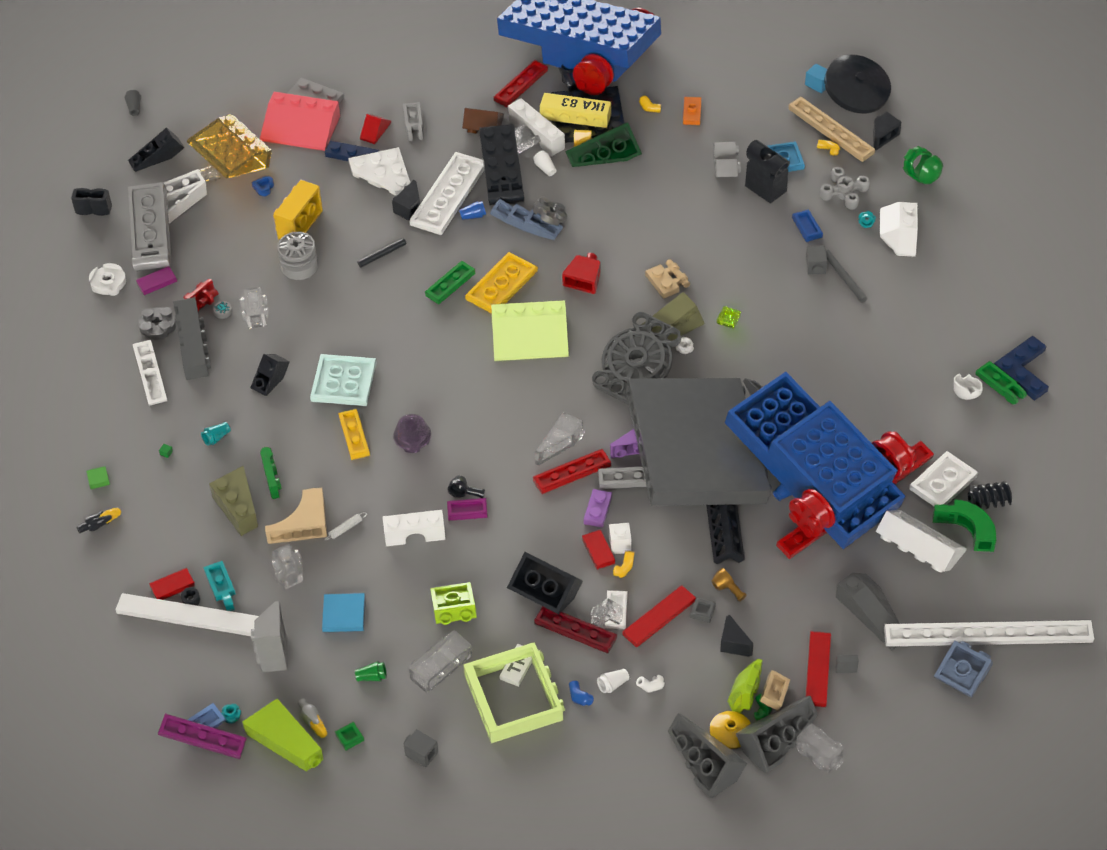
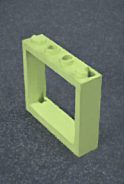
(497, 662)

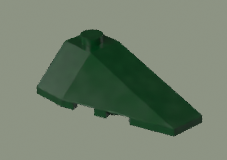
(608, 147)

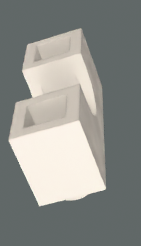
(400, 526)

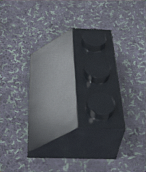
(544, 583)

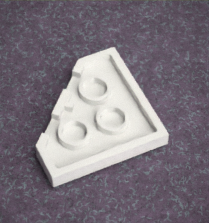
(381, 169)

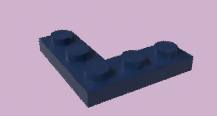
(1014, 363)

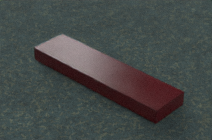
(576, 629)

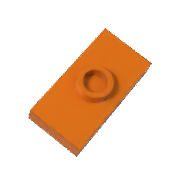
(692, 111)

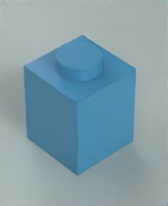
(815, 78)

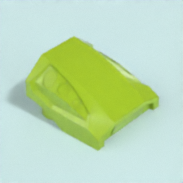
(745, 686)

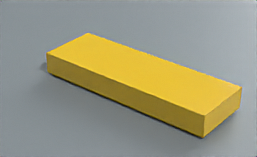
(354, 434)

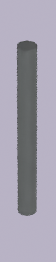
(845, 276)

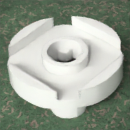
(110, 287)

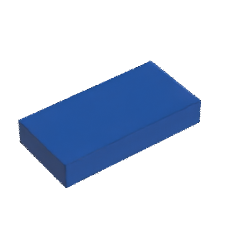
(807, 225)

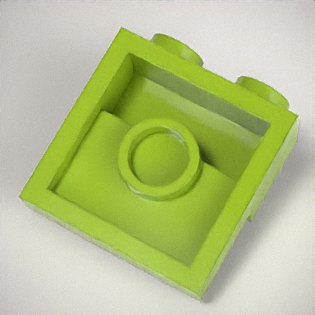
(453, 603)

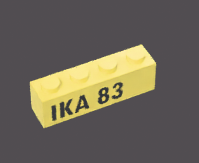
(575, 110)

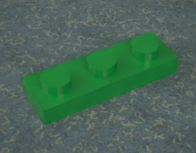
(450, 282)

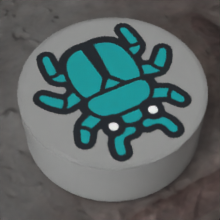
(222, 309)

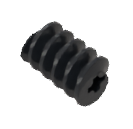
(990, 494)

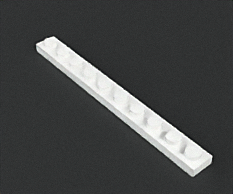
(989, 633)

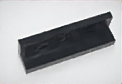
(731, 534)

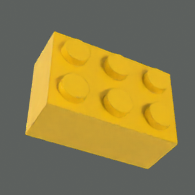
(298, 209)

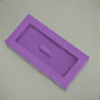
(597, 508)

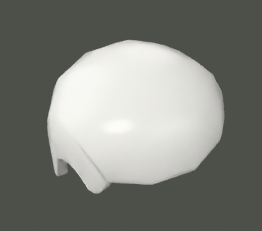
(967, 387)

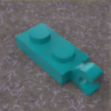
(220, 584)

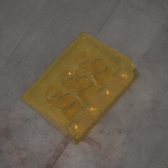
(231, 147)

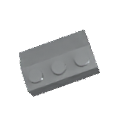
(270, 639)

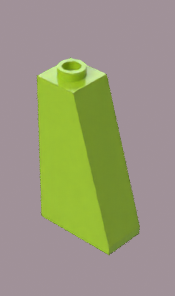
(283, 734)

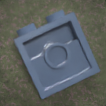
(964, 668)

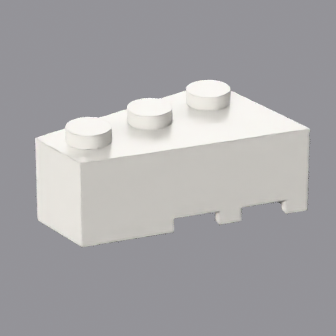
(184, 193)

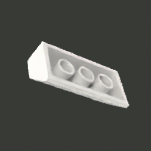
(920, 540)

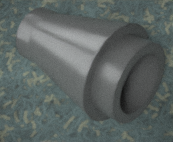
(133, 101)

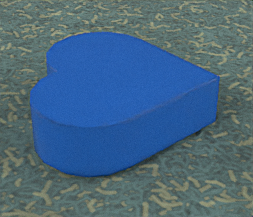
(263, 185)

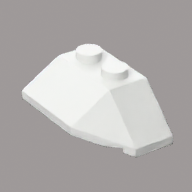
(900, 227)

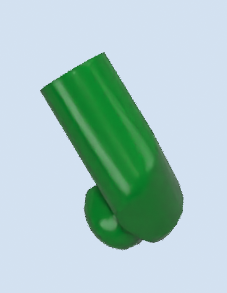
(763, 710)

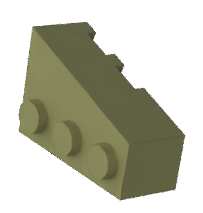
(681, 314)
(234, 499)

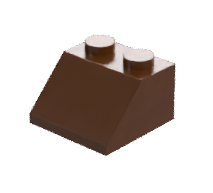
(477, 118)

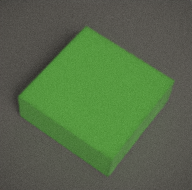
(98, 477)

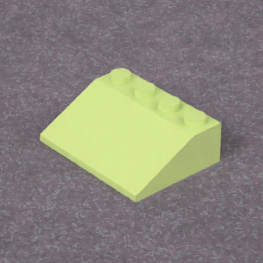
(529, 330)

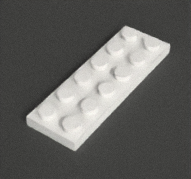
(447, 193)

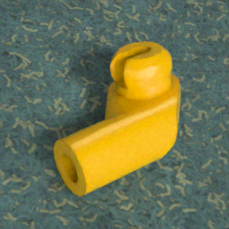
(648, 106)
(833, 147)
(627, 565)

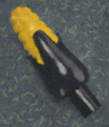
(98, 520)

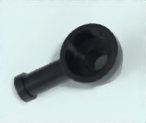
(459, 488)

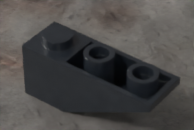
(158, 150)

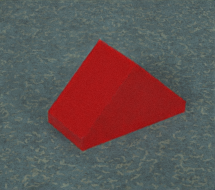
(373, 128)

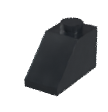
(885, 129)

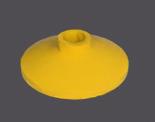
(722, 732)

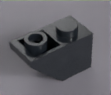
(406, 201)
(269, 373)

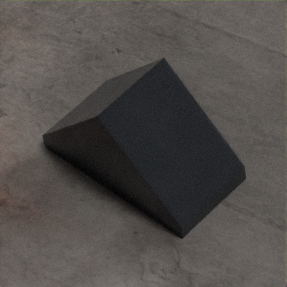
(735, 640)

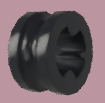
(190, 592)

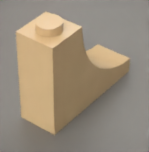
(304, 523)

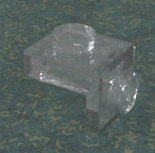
(606, 611)

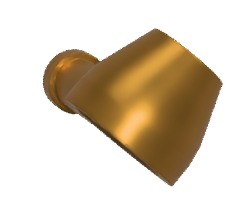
(723, 580)

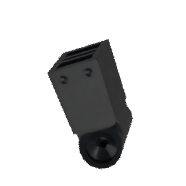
(766, 172)

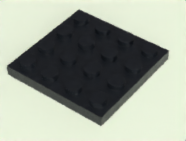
(609, 94)

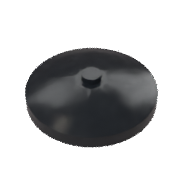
(857, 84)

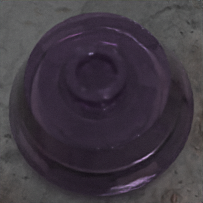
(412, 433)

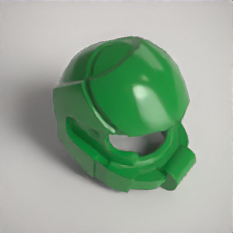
(927, 170)

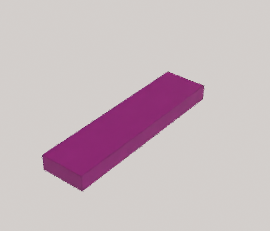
(202, 736)

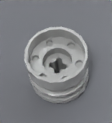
(297, 255)

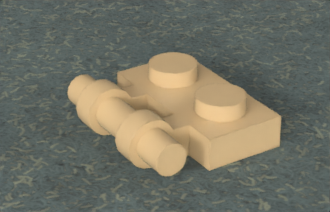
(662, 279)

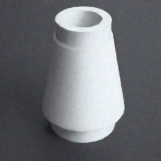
(545, 163)
(612, 680)

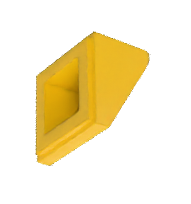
(581, 136)

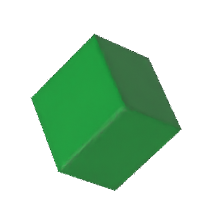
(165, 450)

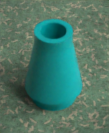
(214, 433)

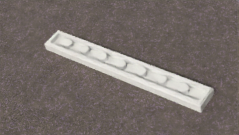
(185, 614)

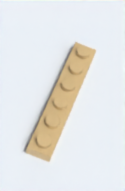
(831, 129)

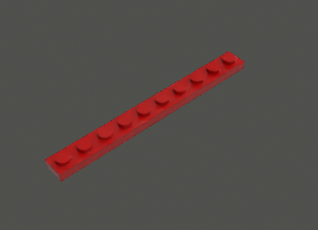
(798, 541)

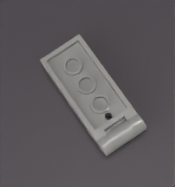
(149, 226)

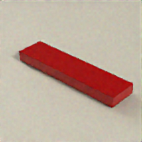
(520, 83)
(571, 471)
(659, 616)
(818, 667)

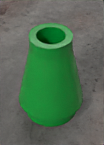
(371, 672)

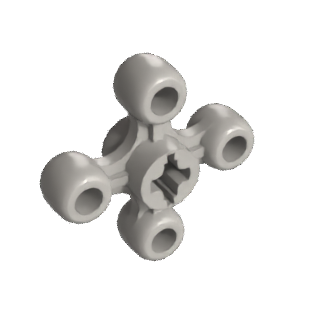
(844, 188)

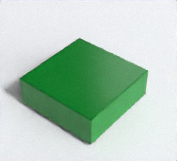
(349, 736)

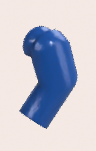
(578, 696)

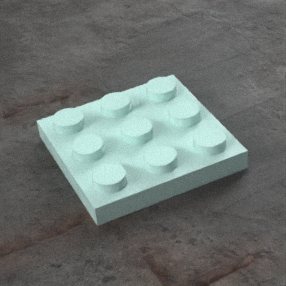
(343, 380)

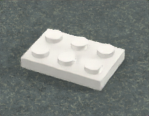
(943, 480)

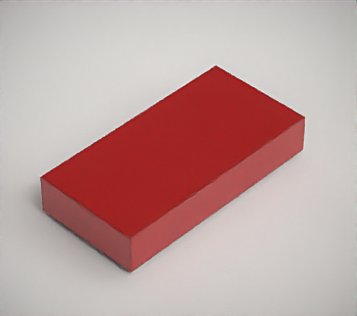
(598, 549)
(172, 584)

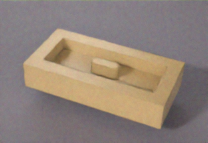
(774, 690)

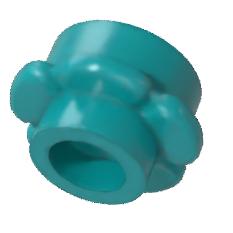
(866, 223)
(231, 717)

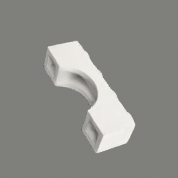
(551, 137)

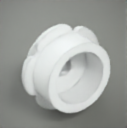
(685, 346)

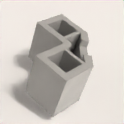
(725, 159)

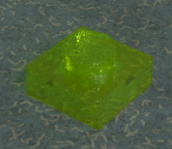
(728, 317)

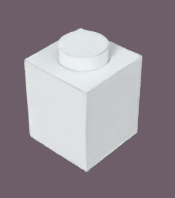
(619, 538)

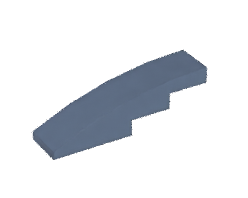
(525, 220)

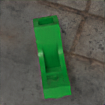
(971, 518)

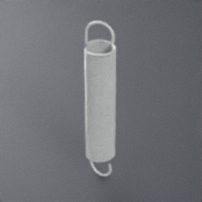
(345, 526)

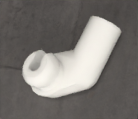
(650, 686)

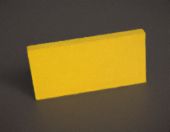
(501, 282)

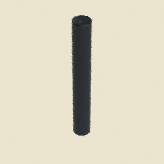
(382, 252)

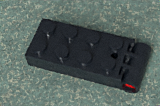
(501, 164)

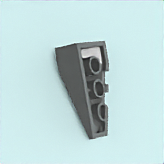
(709, 760)

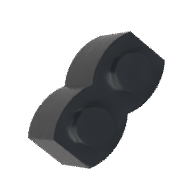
(91, 201)

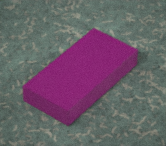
(156, 280)
(467, 509)

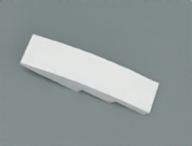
(149, 372)

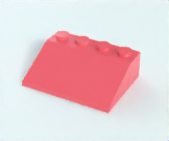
(300, 121)

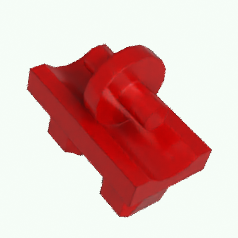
(203, 293)

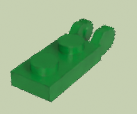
(1001, 382)
(270, 472)

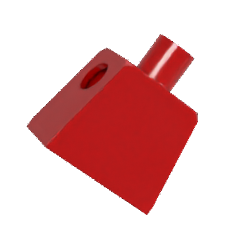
(582, 273)

